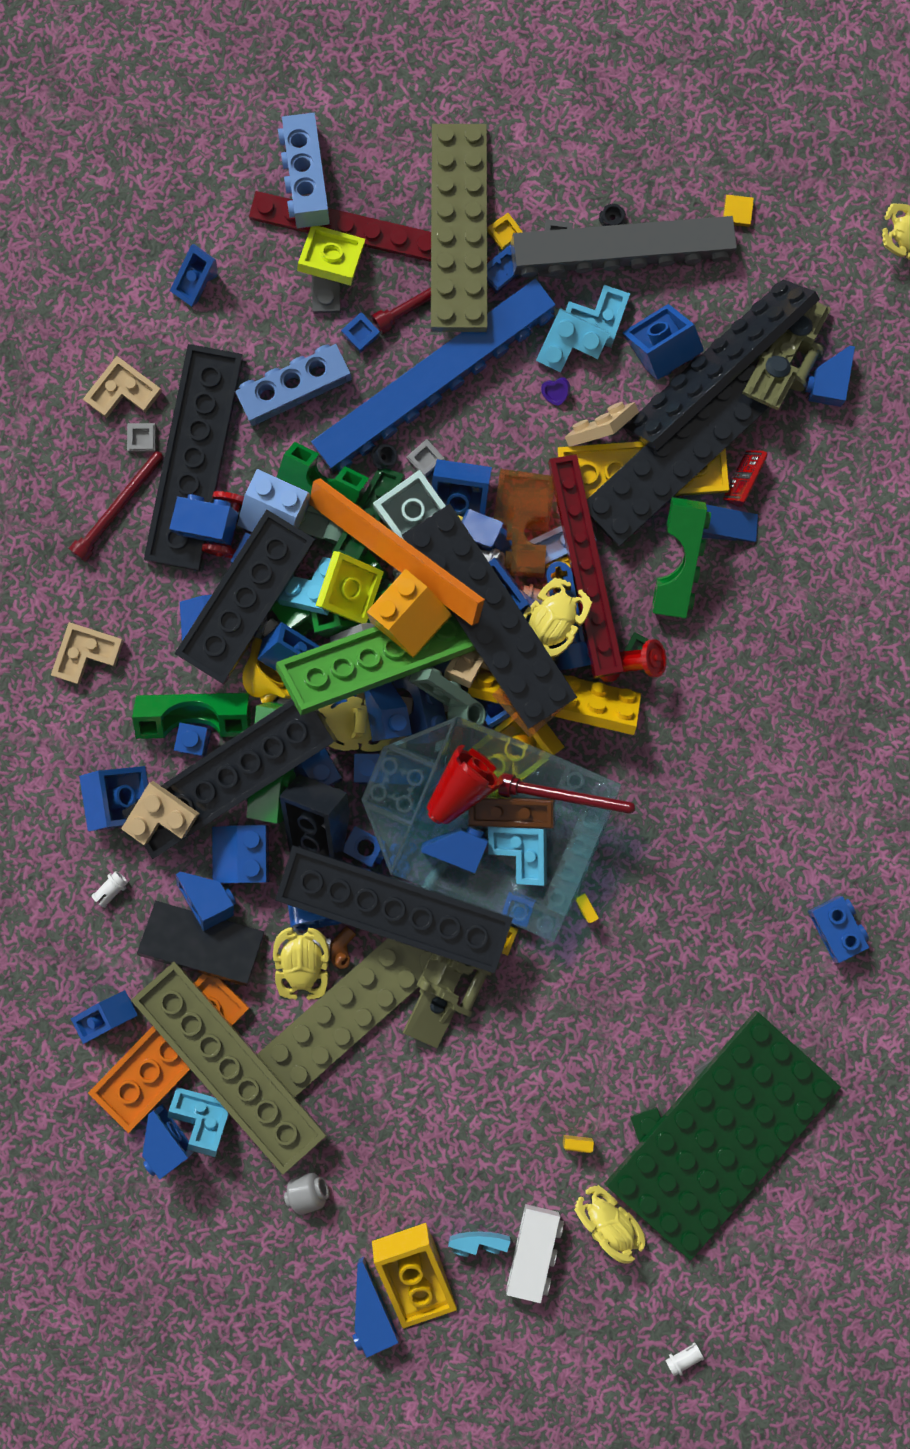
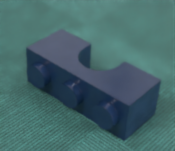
(426, 710)

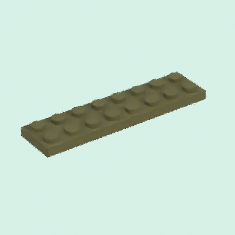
(459, 228)
(344, 1014)
(229, 1067)

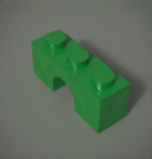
(300, 469)

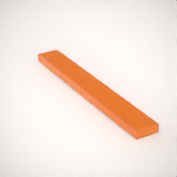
(396, 551)

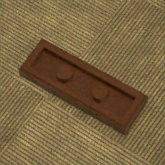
(513, 812)

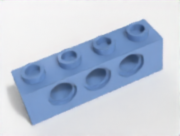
(302, 131)
(285, 398)

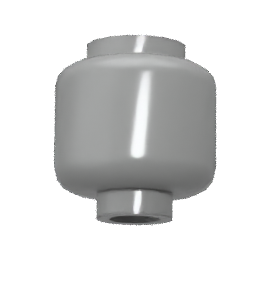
(306, 1193)

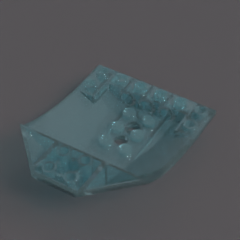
(400, 819)

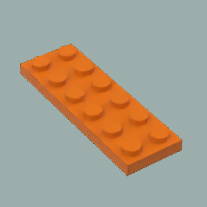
(153, 1066)

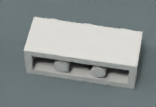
(534, 1254)

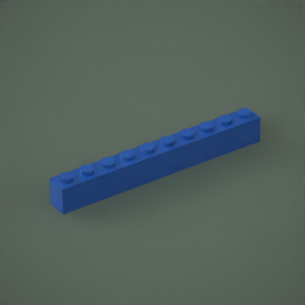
(433, 376)

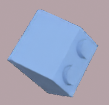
(274, 495)

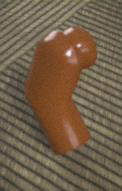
(339, 950)

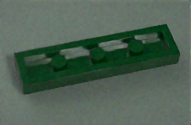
(381, 483)

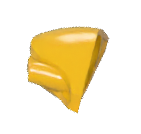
(262, 680)

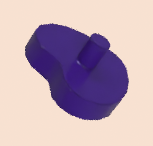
(556, 391)

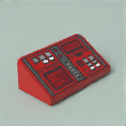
(745, 477)

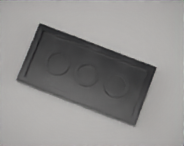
(220, 952)

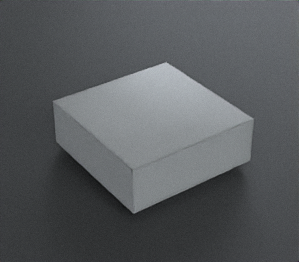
(141, 437)
(424, 458)

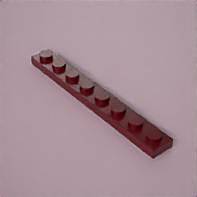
(377, 233)
(585, 564)

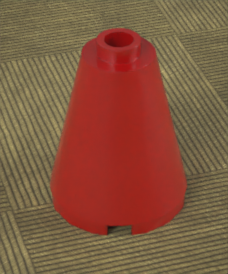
(462, 785)

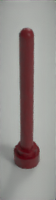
(387, 318)
(84, 546)
(514, 786)

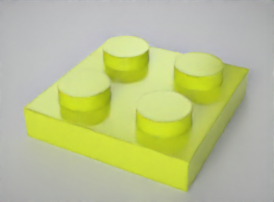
(331, 255)
(349, 587)

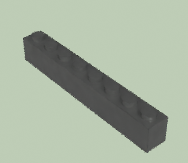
(623, 246)

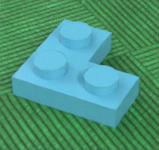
(607, 312)
(568, 333)
(303, 592)
(528, 846)
(207, 1116)

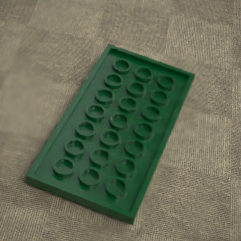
(722, 1135)

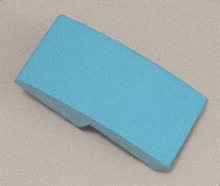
(469, 1242)

